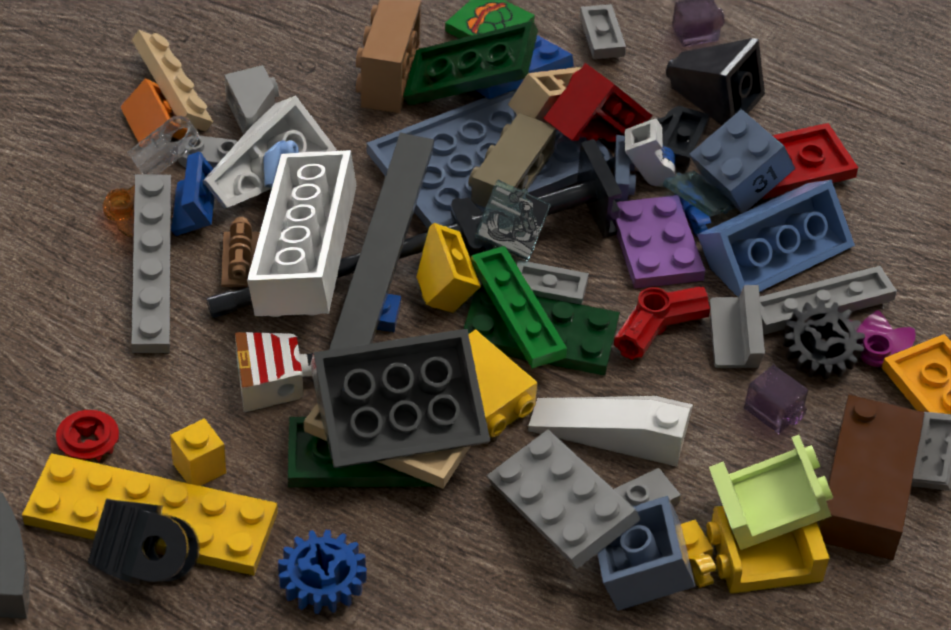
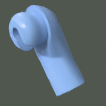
(272, 158)

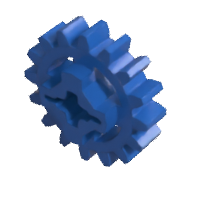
(322, 571)

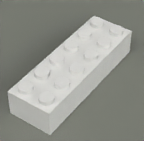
(303, 234)

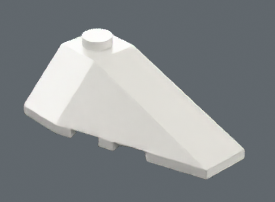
(242, 169)
(627, 425)

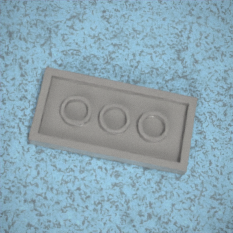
(563, 498)

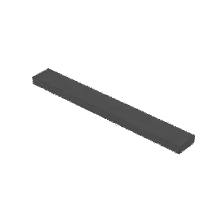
(383, 242)

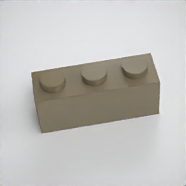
(515, 158)

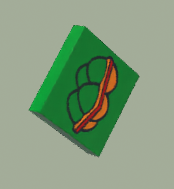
(485, 16)

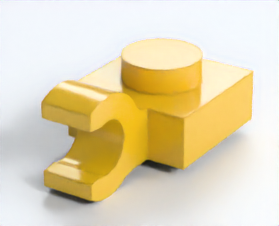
(699, 553)

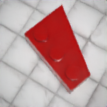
(594, 108)

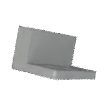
(737, 329)

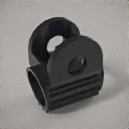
(128, 542)

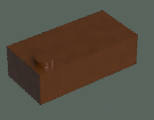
(871, 476)

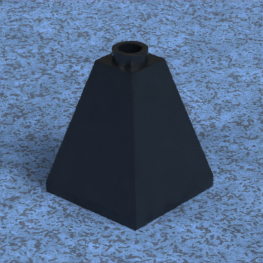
(720, 78)

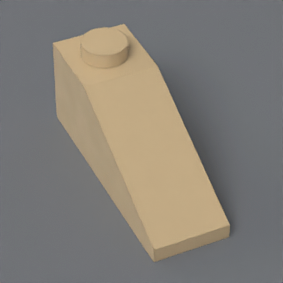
(540, 92)

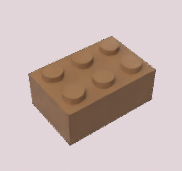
(388, 53)

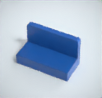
(193, 199)

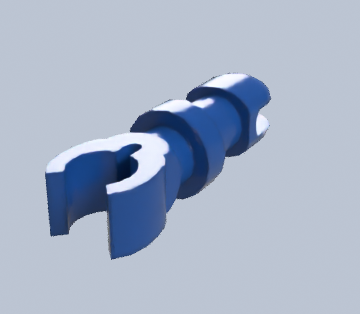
(696, 217)

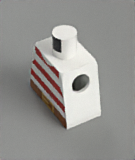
(270, 369)

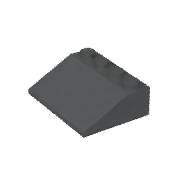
(399, 398)

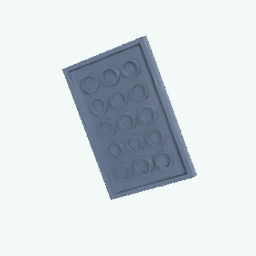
(462, 143)

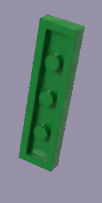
(518, 307)

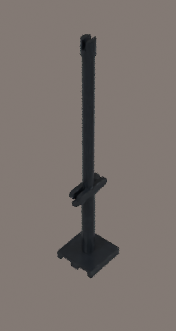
(594, 188)

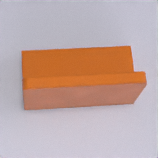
(148, 110)

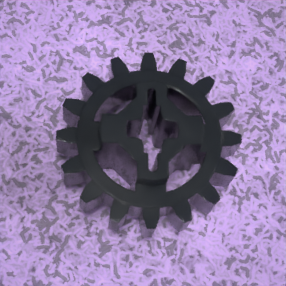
(841, 337)

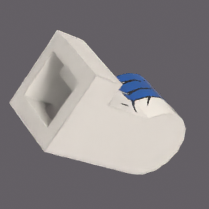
(647, 152)

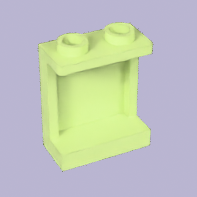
(773, 495)

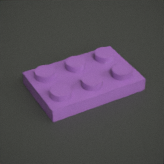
(657, 242)

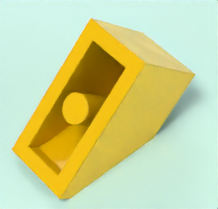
(446, 270)

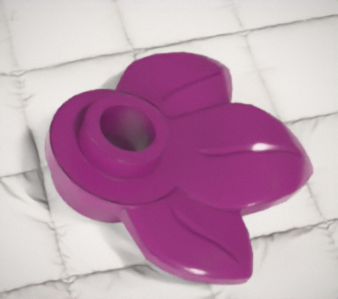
(882, 340)

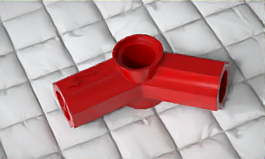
(654, 312)

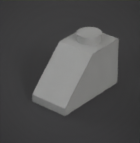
(250, 95)

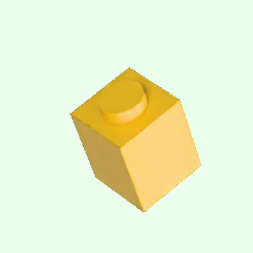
(198, 453)

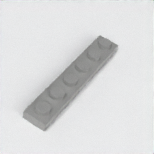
(151, 264)

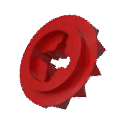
(87, 423)

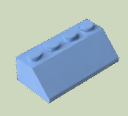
(778, 238)

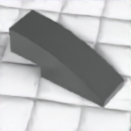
(13, 566)

